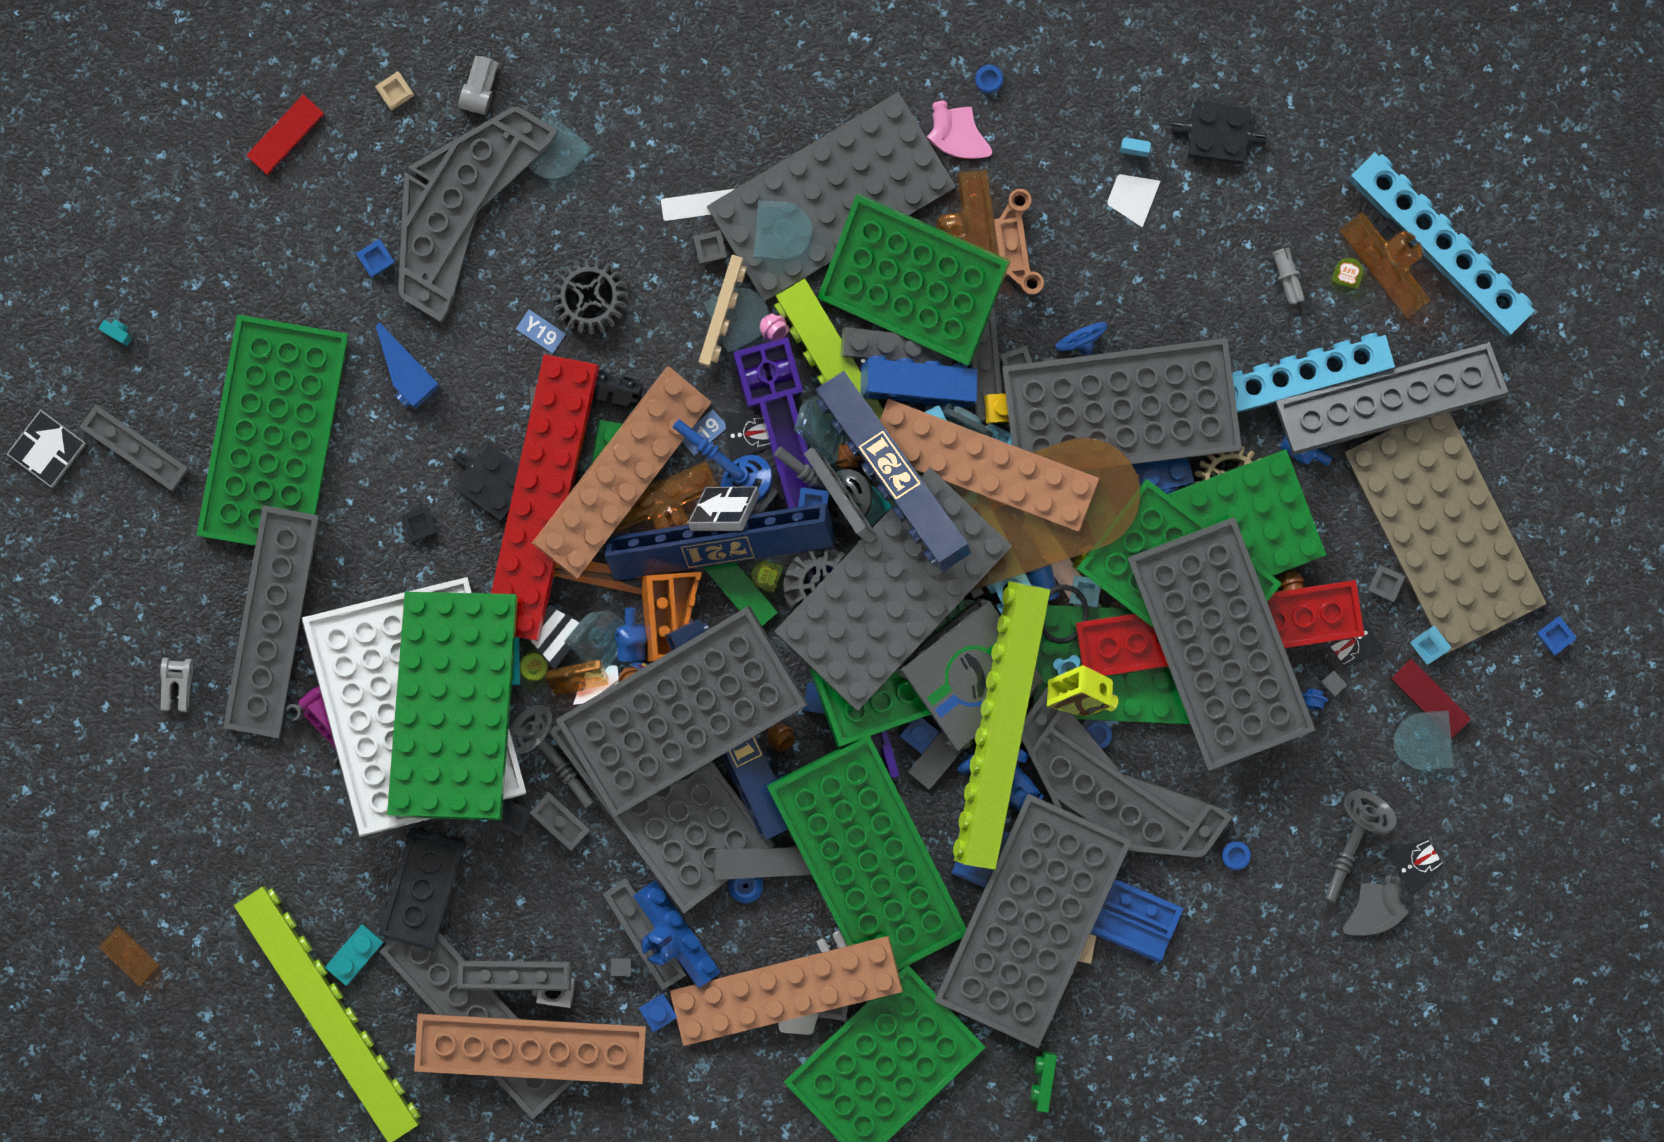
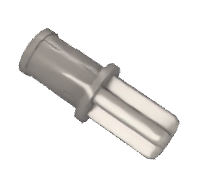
(1288, 275)

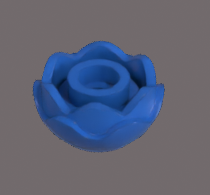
(747, 895)

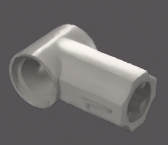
(477, 92)

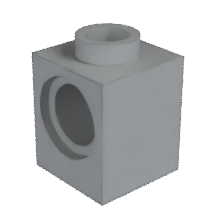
(564, 1000)

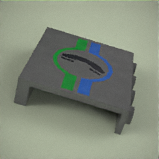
(953, 670)

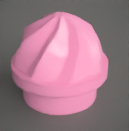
(773, 327)

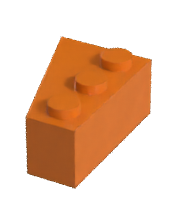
(666, 607)

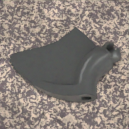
(1377, 908)

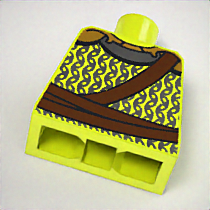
(1081, 692)

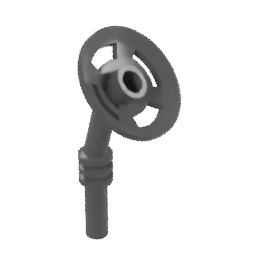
(811, 478)
(536, 736)
(1364, 821)

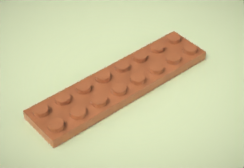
(991, 466)
(620, 473)
(786, 990)
(530, 1048)

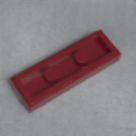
(1428, 694)

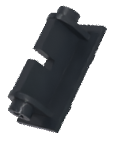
(623, 389)

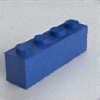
(918, 382)

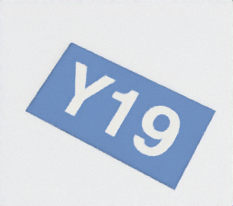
(540, 331)
(709, 426)

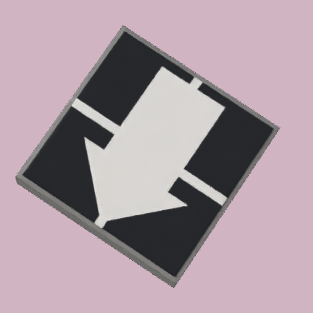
(46, 448)
(723, 509)

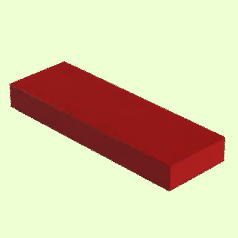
(285, 134)

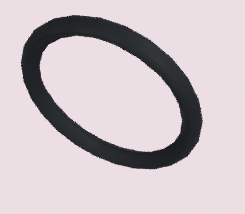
(1079, 594)

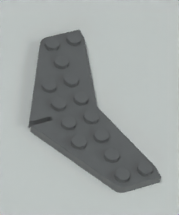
(443, 212)
(1092, 787)

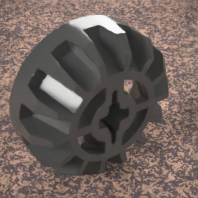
(797, 570)

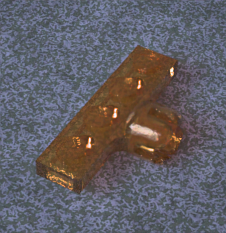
(976, 218)
(1388, 262)
(665, 499)

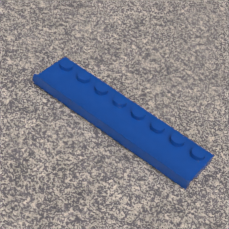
(1126, 918)

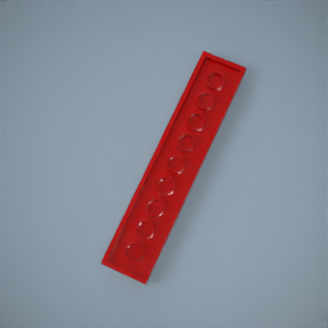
(542, 484)
(1300, 616)

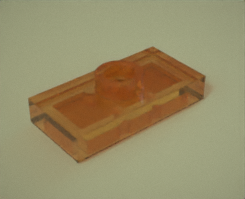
(577, 677)
(129, 956)

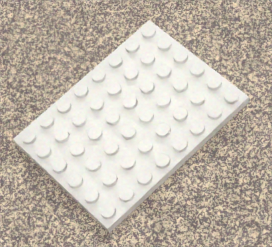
(357, 675)

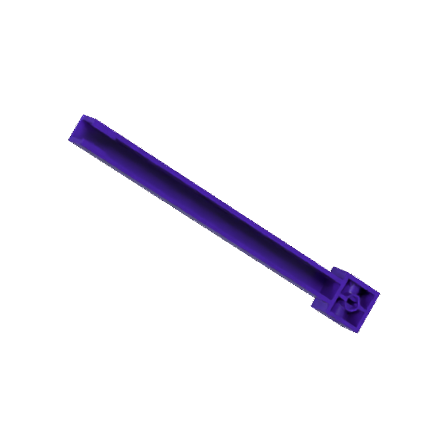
(771, 382)

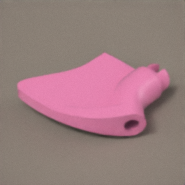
(957, 133)

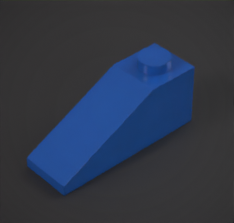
(406, 373)

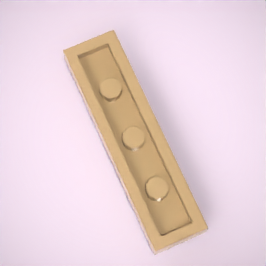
(719, 324)

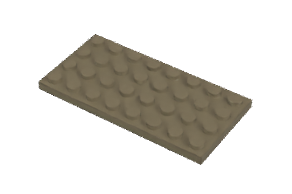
(1444, 529)

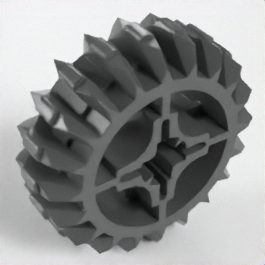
(596, 284)

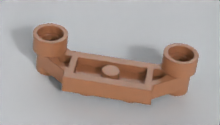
(1012, 243)

